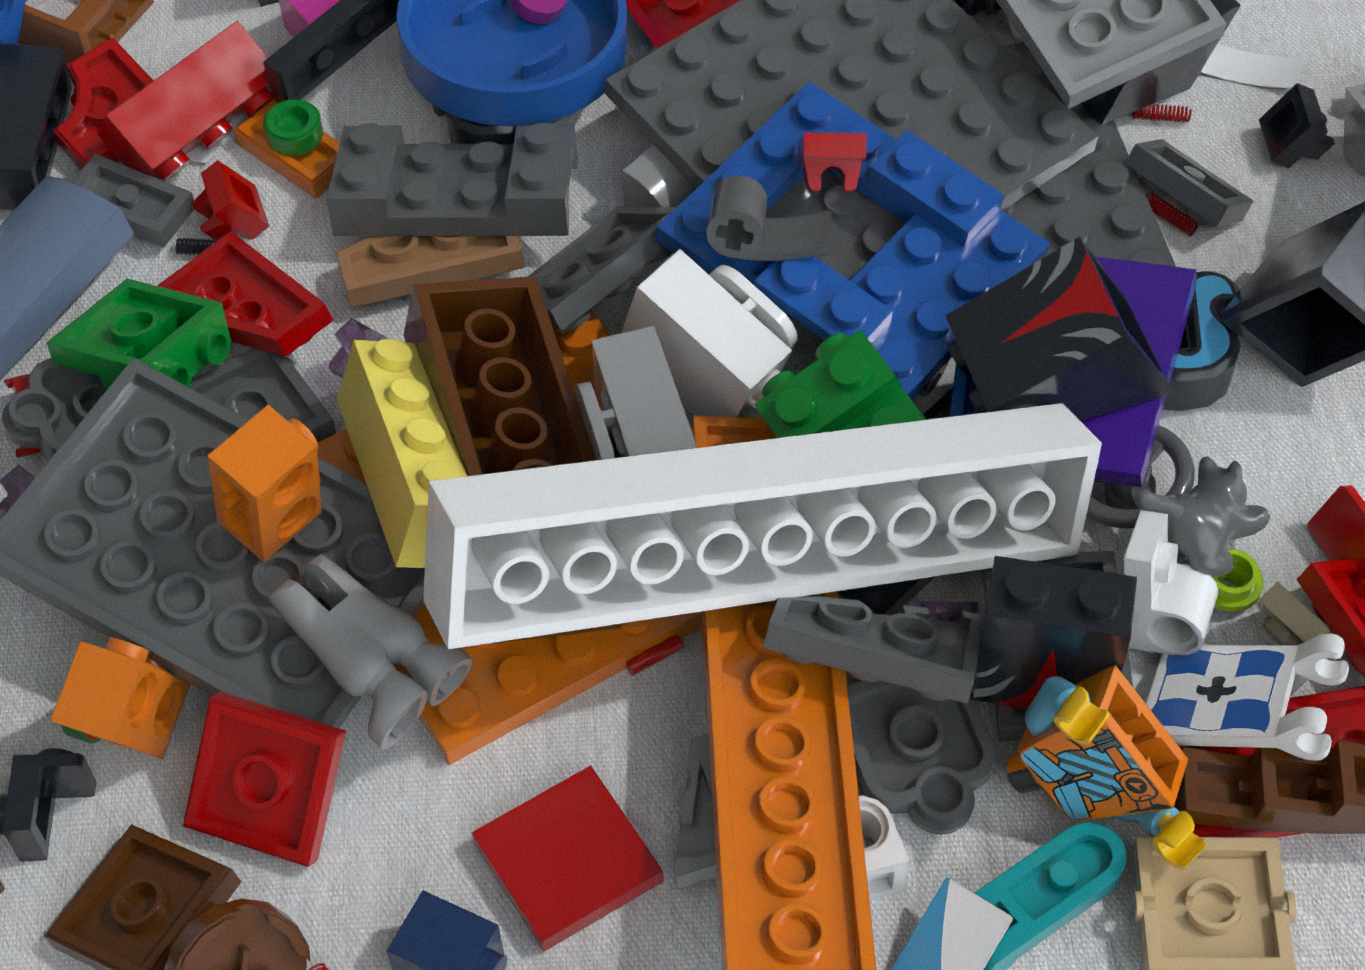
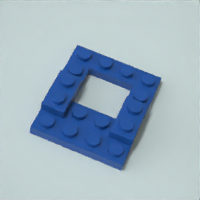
(942, 257)

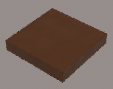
(139, 903)

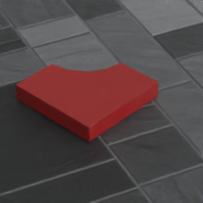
(102, 83)

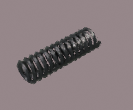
(189, 248)

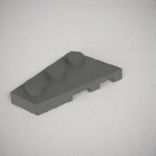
(898, 649)

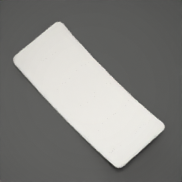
(1254, 68)

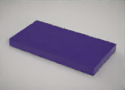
(1161, 303)

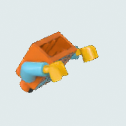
(1106, 757)

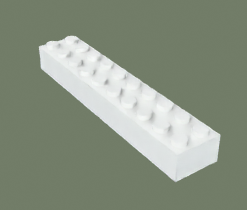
(751, 522)

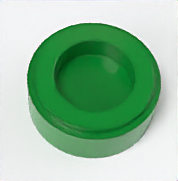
(293, 127)

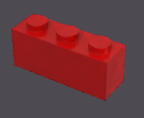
(189, 105)

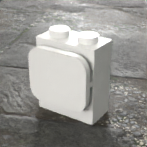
(715, 334)

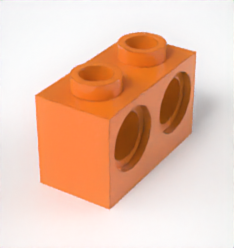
(266, 482)
(121, 697)

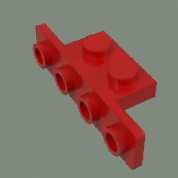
(1339, 584)

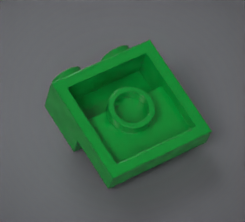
(147, 323)
(837, 392)

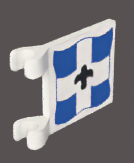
(1243, 693)

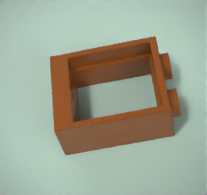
(84, 28)

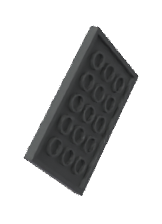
(133, 547)

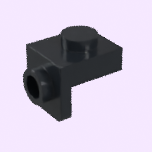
(31, 797)

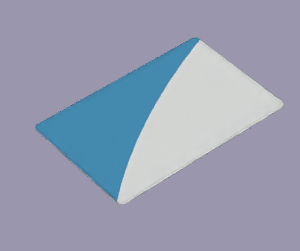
(954, 932)

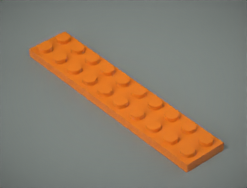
(781, 788)

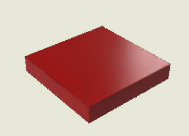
(264, 778)
(567, 857)

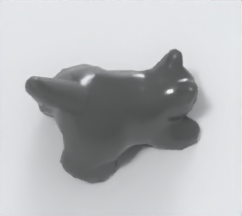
(1208, 516)

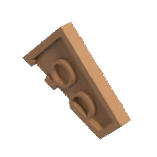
(391, 265)

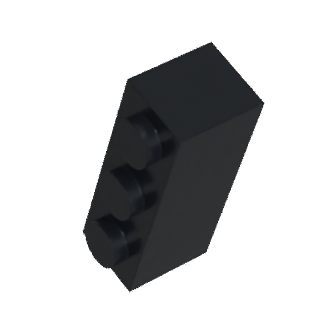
(32, 106)

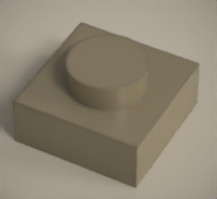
(1288, 618)

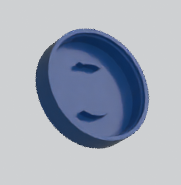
(504, 70)

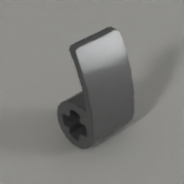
(742, 232)

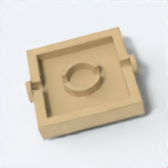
(1217, 910)

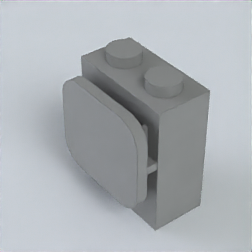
(633, 399)

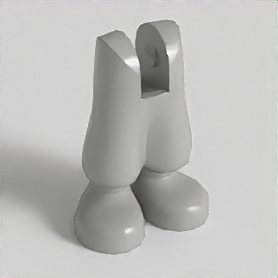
(363, 640)

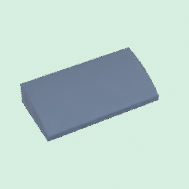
(49, 256)

